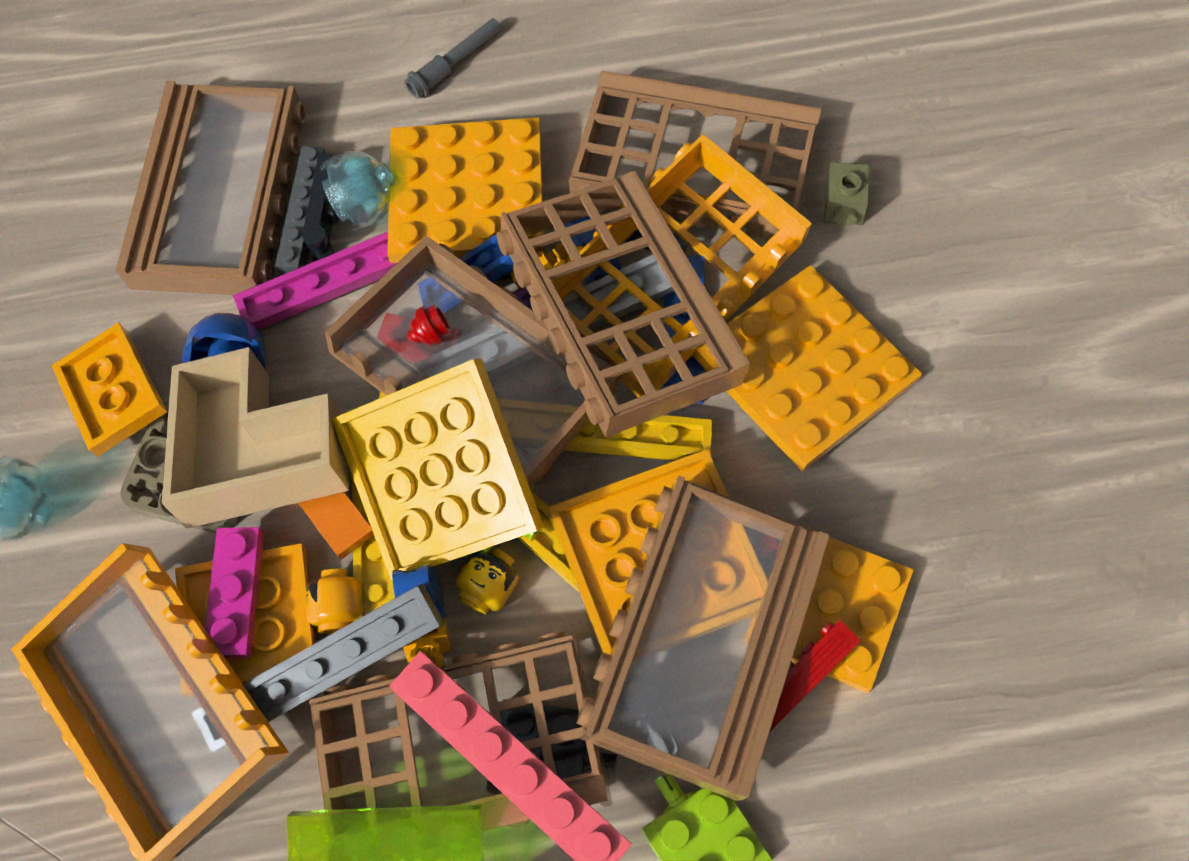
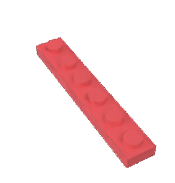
(508, 763)

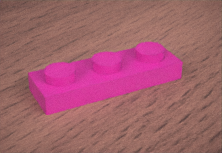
(234, 590)

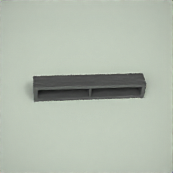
(292, 248)

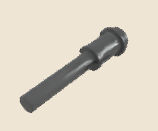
(439, 67)

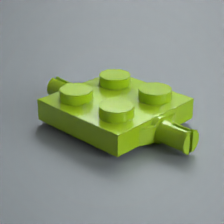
(701, 828)

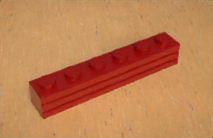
(814, 665)

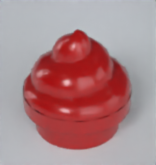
(429, 326)

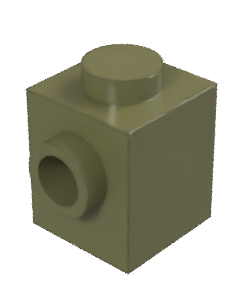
(846, 193)

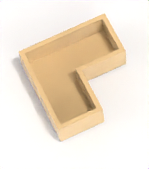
(237, 453)

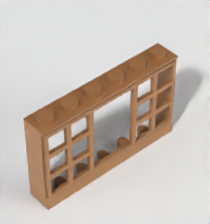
(708, 103)
(565, 337)
(496, 809)

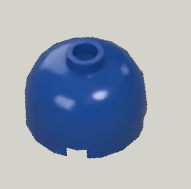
(223, 334)

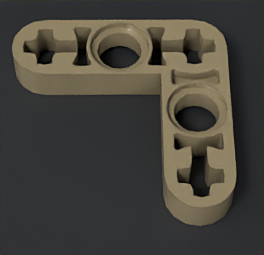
(143, 476)

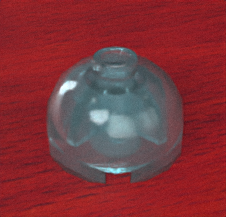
(358, 188)
(22, 498)

